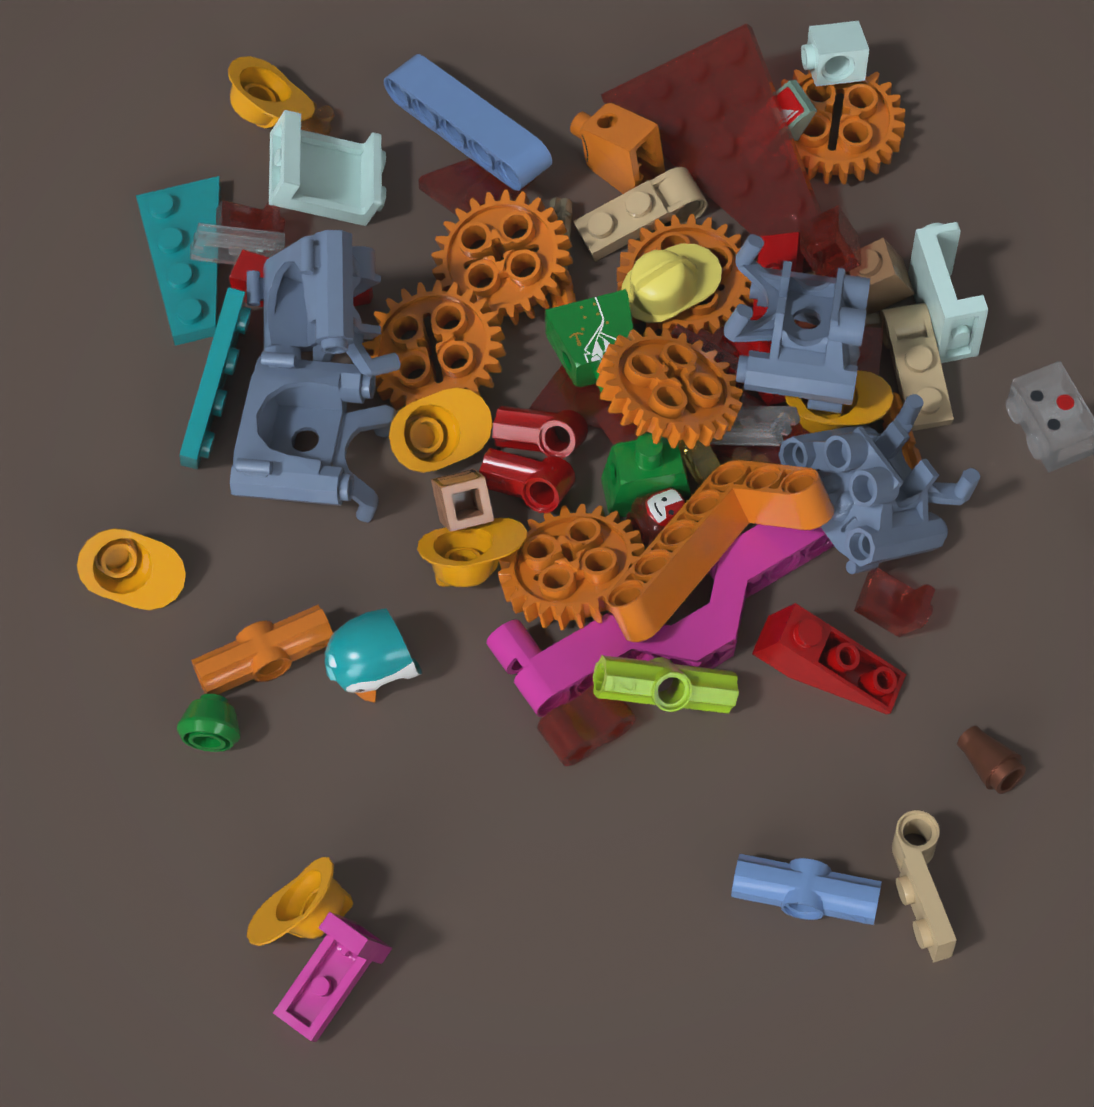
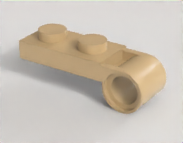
(623, 217)
(917, 362)
(917, 886)

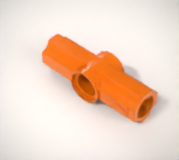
(263, 651)

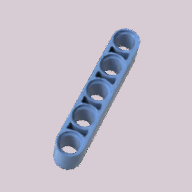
(468, 122)

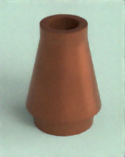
(994, 762)

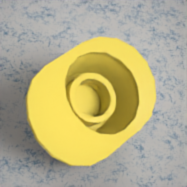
(671, 281)

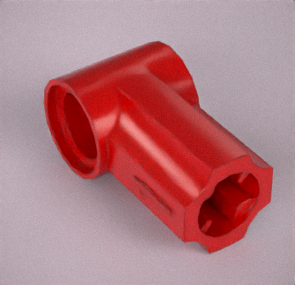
(536, 430)
(537, 482)

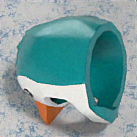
(368, 655)

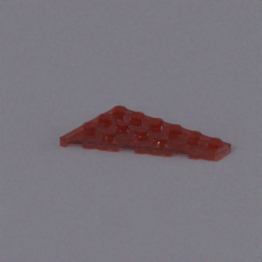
(728, 131)

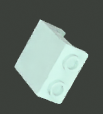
(325, 172)
(955, 323)

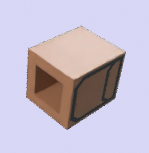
(462, 500)

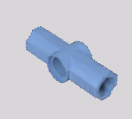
(806, 889)

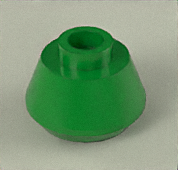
(209, 724)

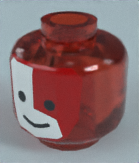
(654, 511)

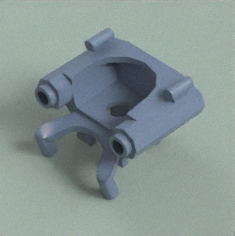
(310, 300)
(801, 361)
(299, 397)
(874, 491)

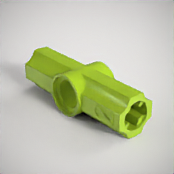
(640, 679)

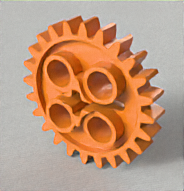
(875, 126)
(496, 224)
(733, 285)
(472, 339)
(669, 388)
(569, 565)

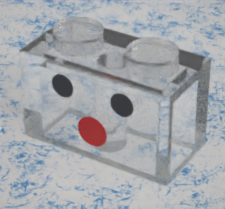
(1052, 416)

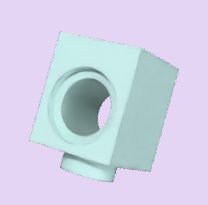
(836, 53)

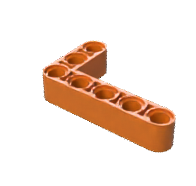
(703, 531)

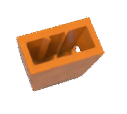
(620, 146)

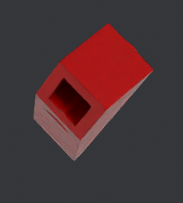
(827, 659)

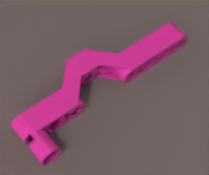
(698, 640)

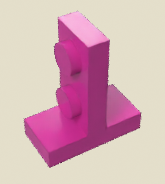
(330, 975)

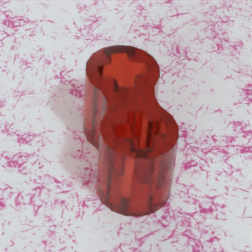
(584, 725)

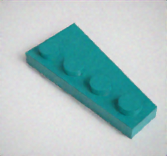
(186, 285)
(210, 395)

